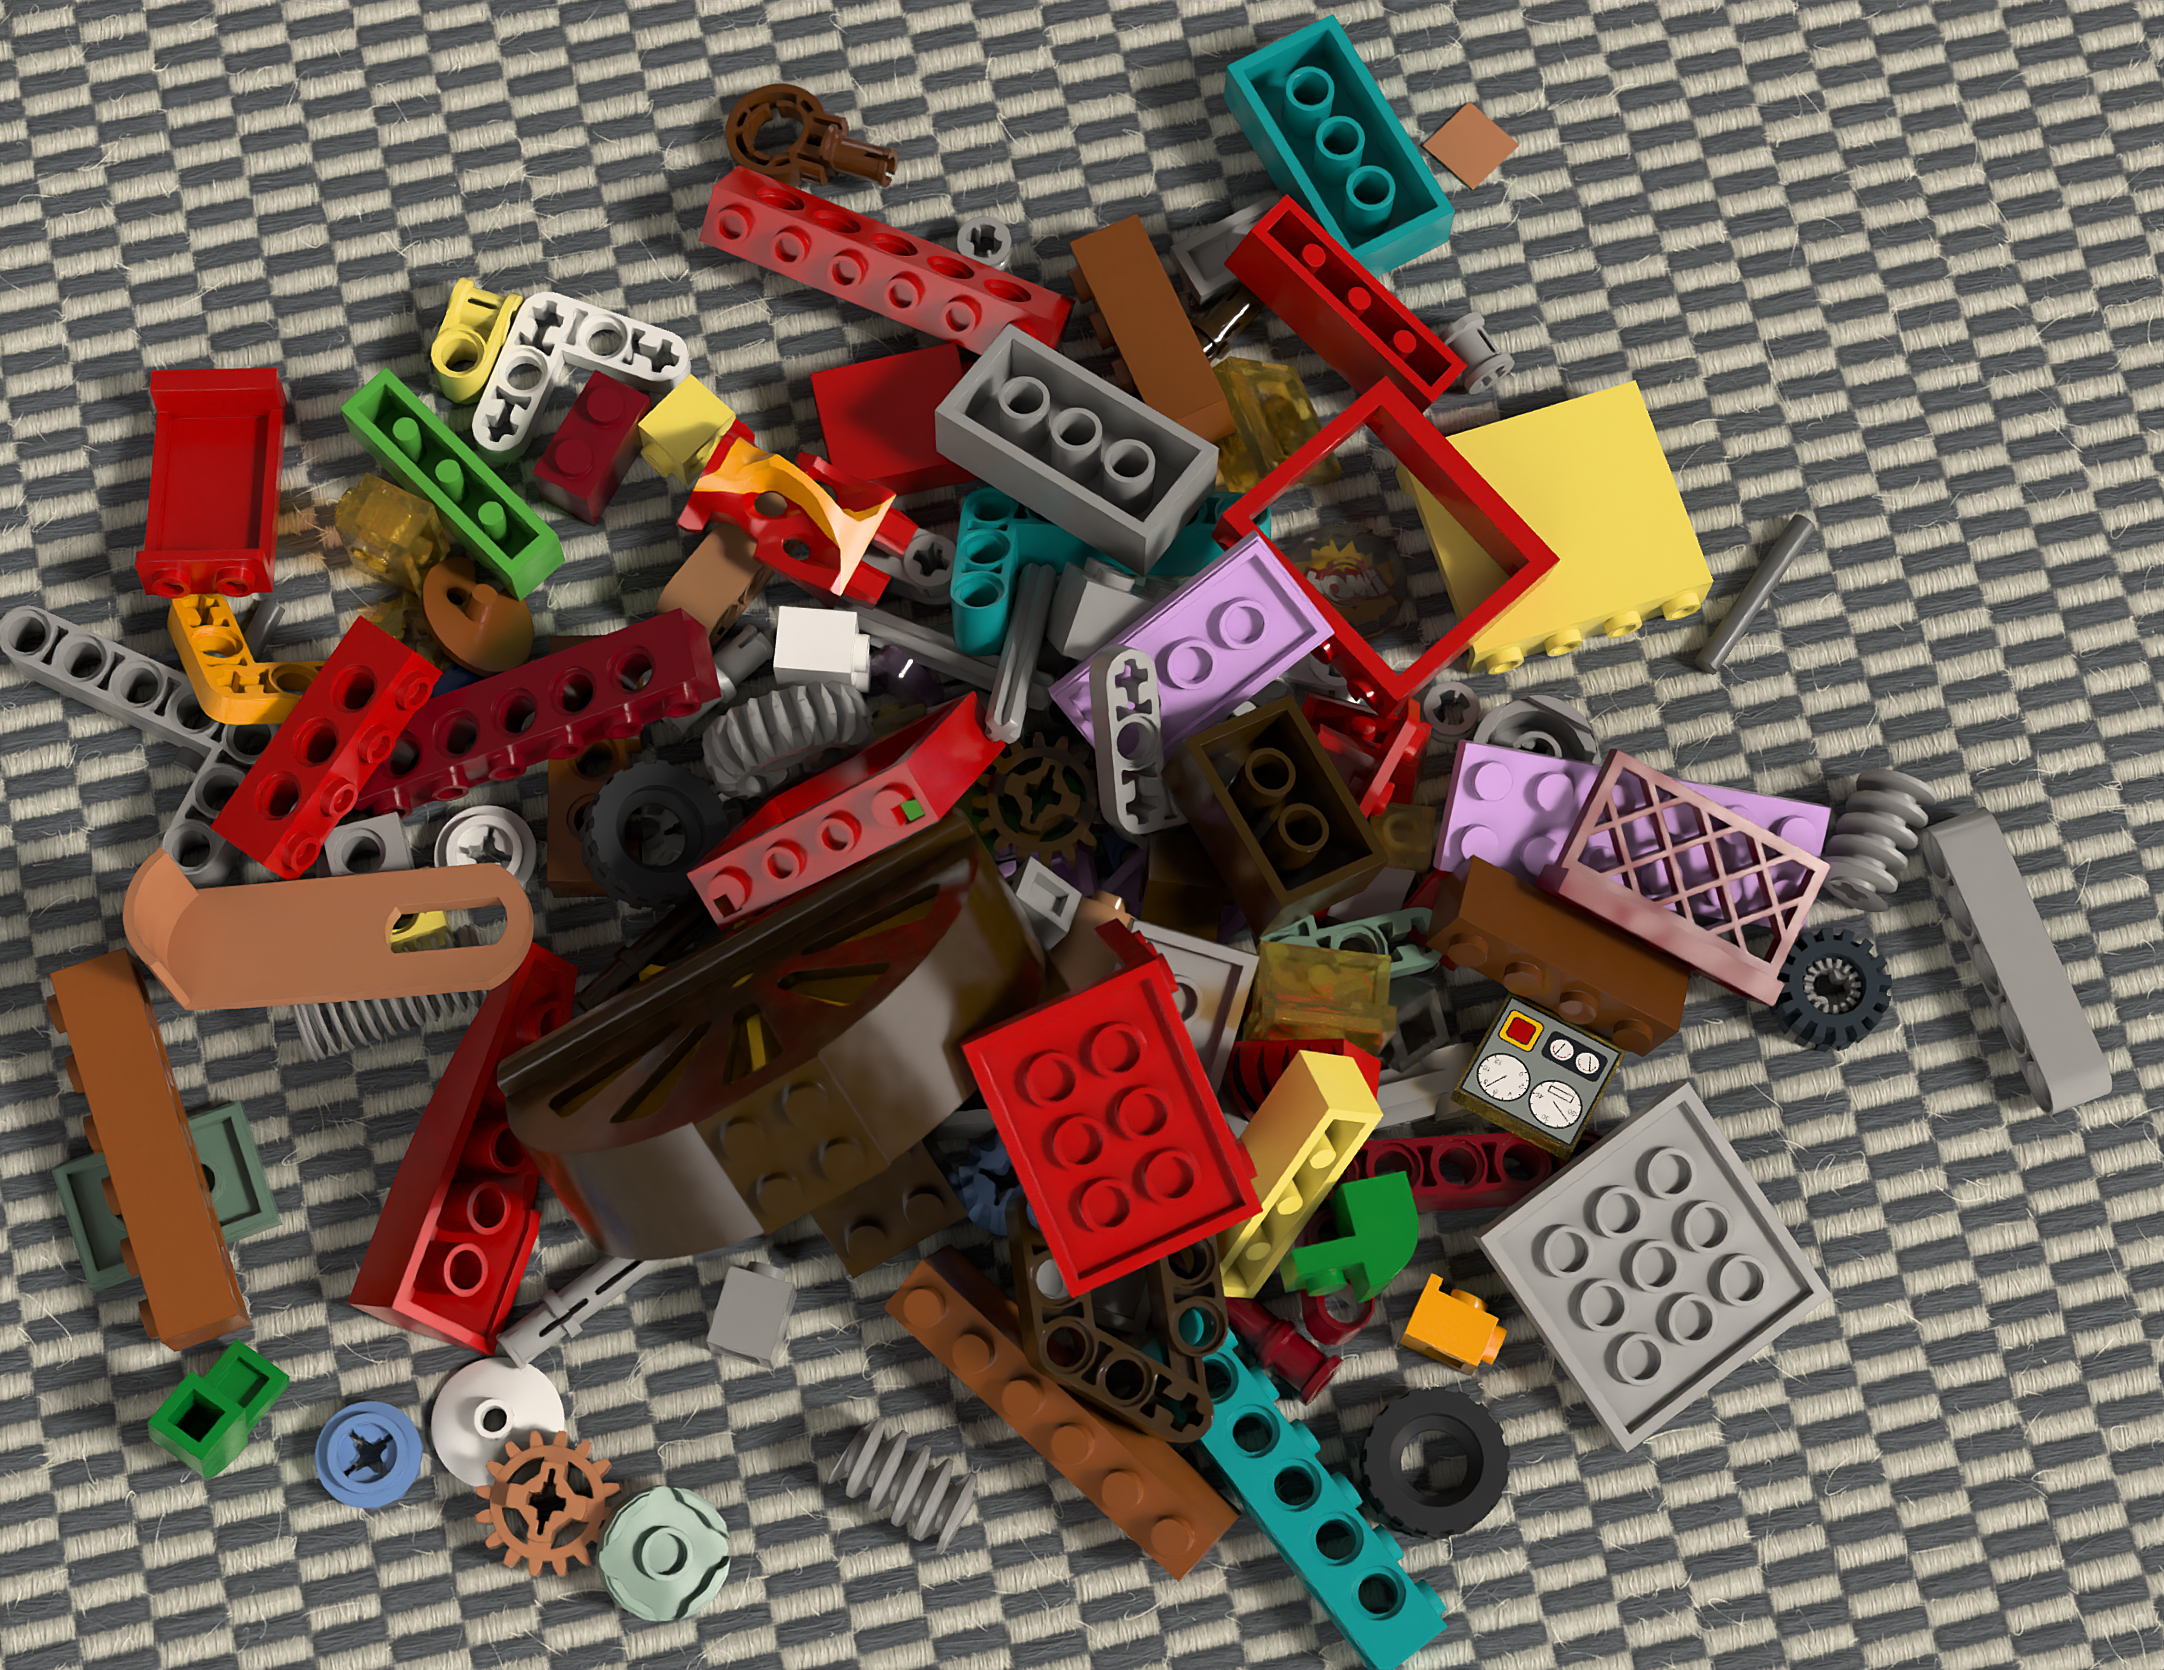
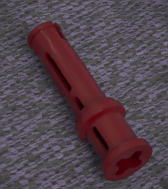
(1276, 1342)

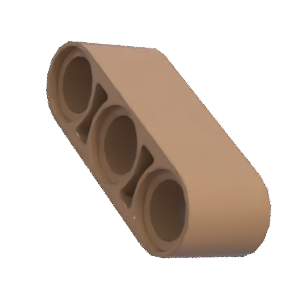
(721, 575)

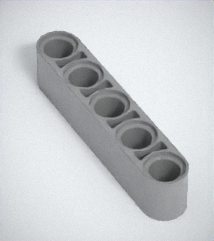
(2016, 961)

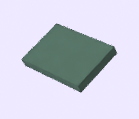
(233, 1177)

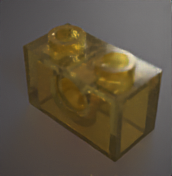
(390, 533)

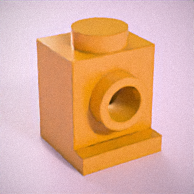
(1453, 1328)

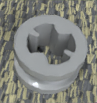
(986, 227)
(1458, 693)

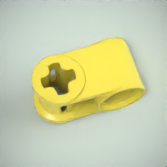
(474, 331)

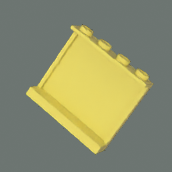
(1600, 499)

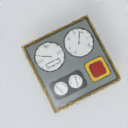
(1538, 1076)

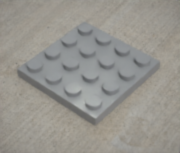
(1652, 1265)

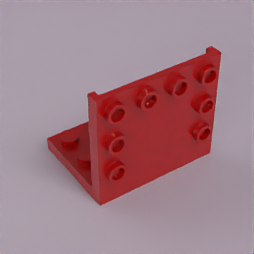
(1113, 1120)

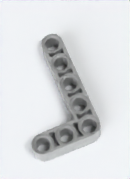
(163, 716)

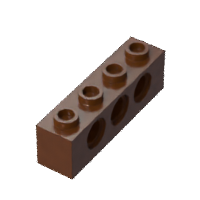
(570, 795)

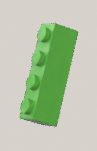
(463, 489)

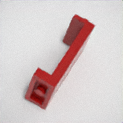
(214, 482)

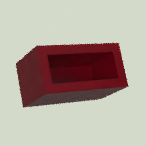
(592, 448)

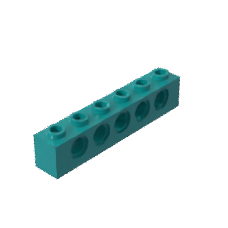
(1378, 1639)

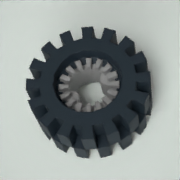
(1846, 965)

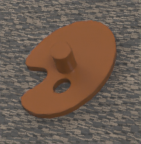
(485, 632)

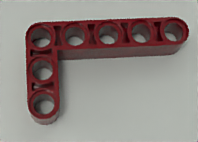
(1484, 1187)

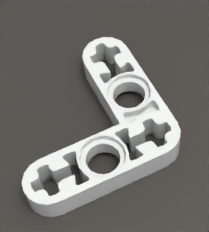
(567, 345)

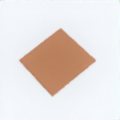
(1471, 145)

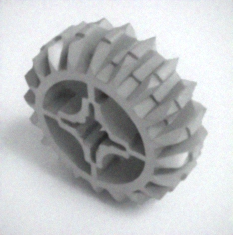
(785, 738)

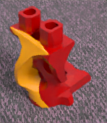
(832, 530)

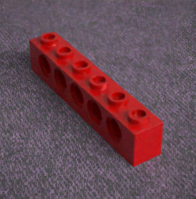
(877, 264)

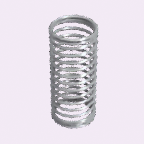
(317, 1038)

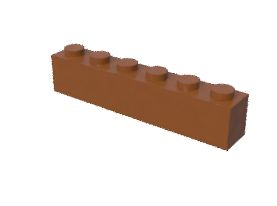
(148, 1151)
(1114, 1464)

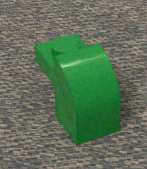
(1375, 1241)
(212, 1416)

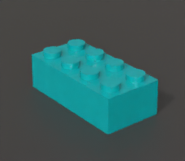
(1338, 146)

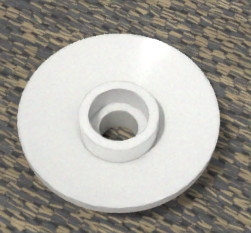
(473, 1391)

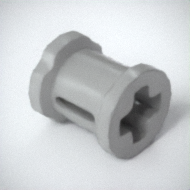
(1478, 351)

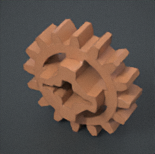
(520, 1497)

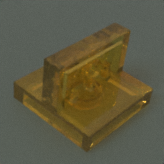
(1270, 423)
(1321, 996)

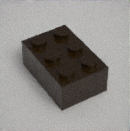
(1274, 815)

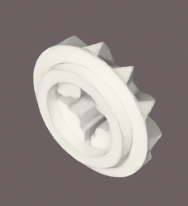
(473, 828)

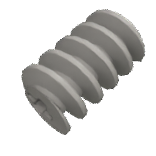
(1870, 834)
(906, 1482)

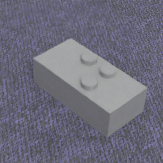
(1076, 449)

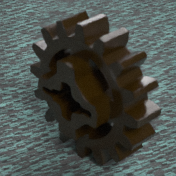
(1019, 792)

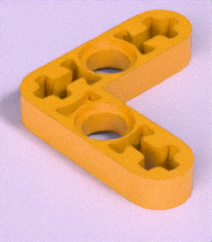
(235, 686)

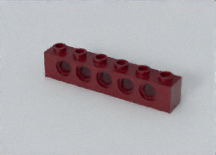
(551, 687)

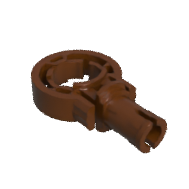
(820, 150)

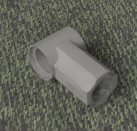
(1423, 1088)

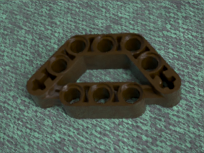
(1094, 1350)

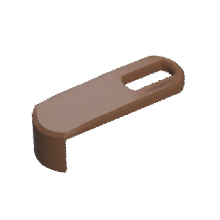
(316, 935)

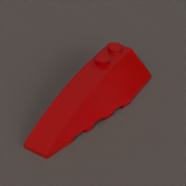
(466, 1188)

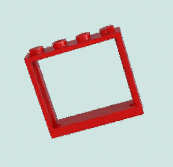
(1456, 488)
(845, 811)

